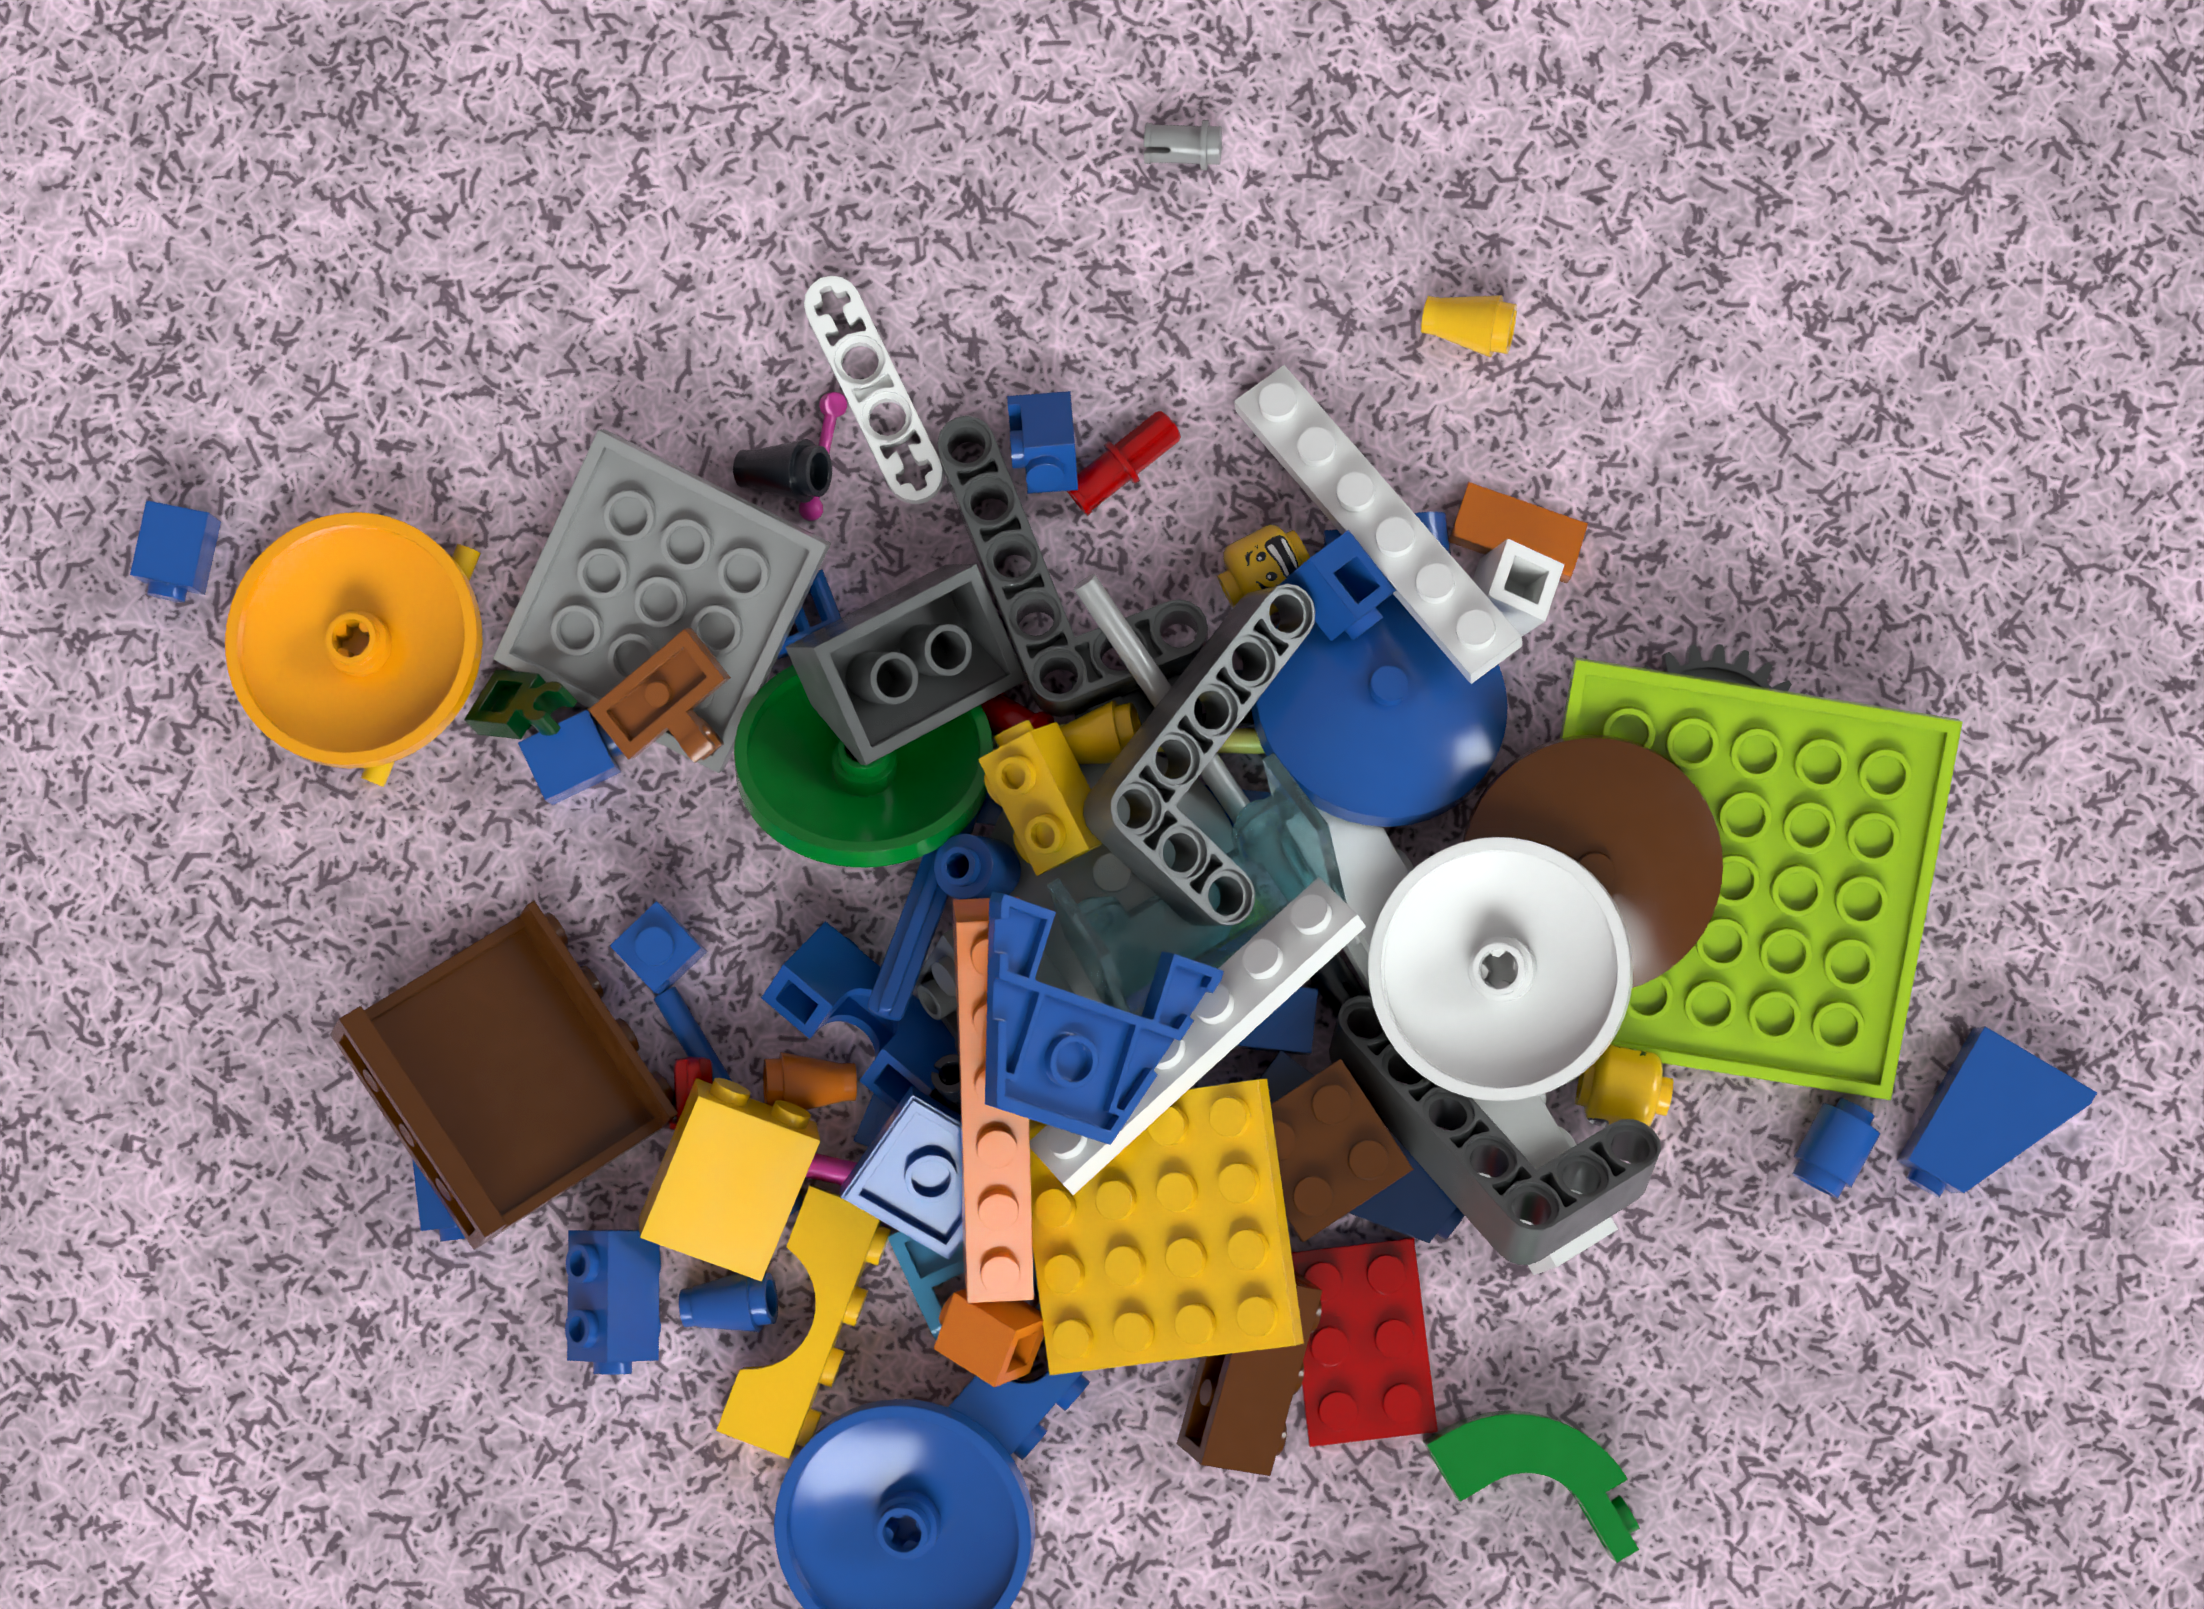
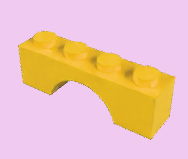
(775, 1401)

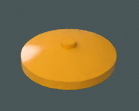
(353, 640)

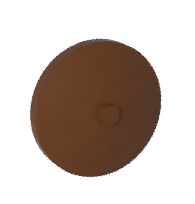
(1625, 821)

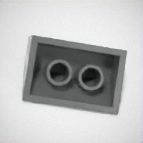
(907, 662)

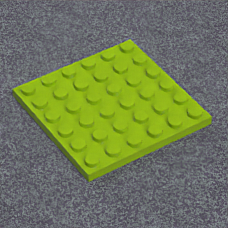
(1825, 876)

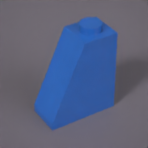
(1988, 1113)

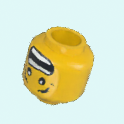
(1260, 562)
(1624, 1086)

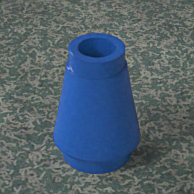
(730, 1303)

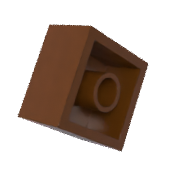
(1331, 1150)

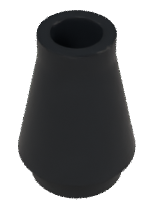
(789, 470)

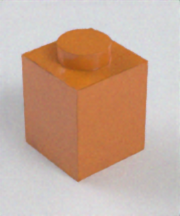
(990, 1337)

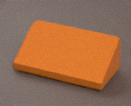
(1492, 517)

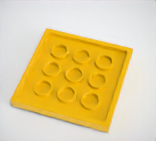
(1170, 1242)

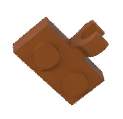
(663, 697)

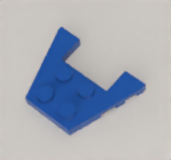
(1067, 1054)

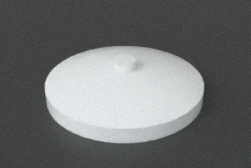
(1500, 969)

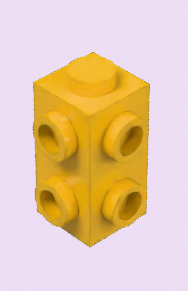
(1041, 794)

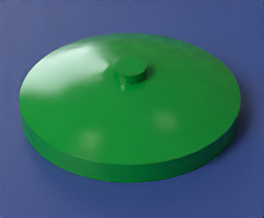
(848, 814)

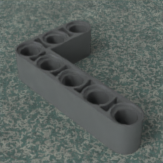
(1035, 590)
(1189, 750)
(1478, 1146)

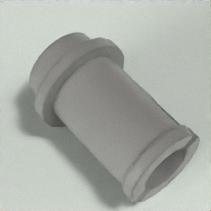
(1183, 144)

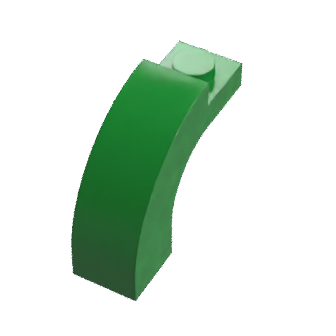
(1517, 1442)

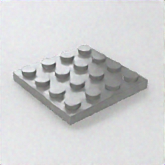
(643, 559)

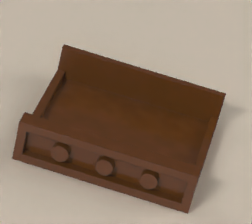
(505, 1074)

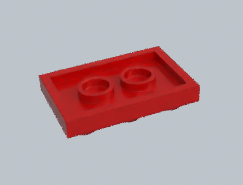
(1370, 1350)

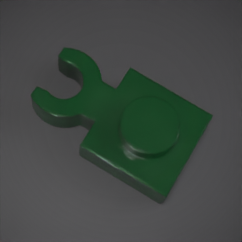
(516, 702)

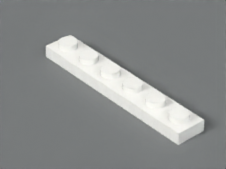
(1396, 540)
(1250, 990)

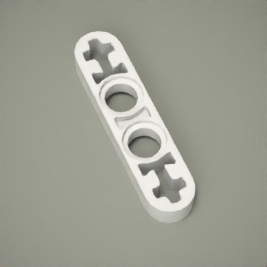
(879, 388)

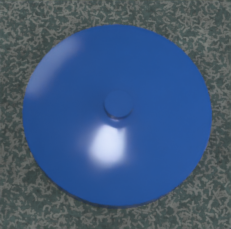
(1382, 723)
(904, 1513)

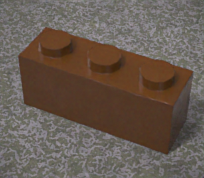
(1245, 1397)

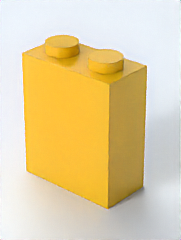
(729, 1177)

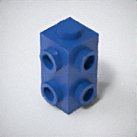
(612, 1299)

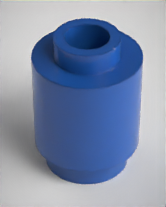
(976, 866)
(1835, 1147)

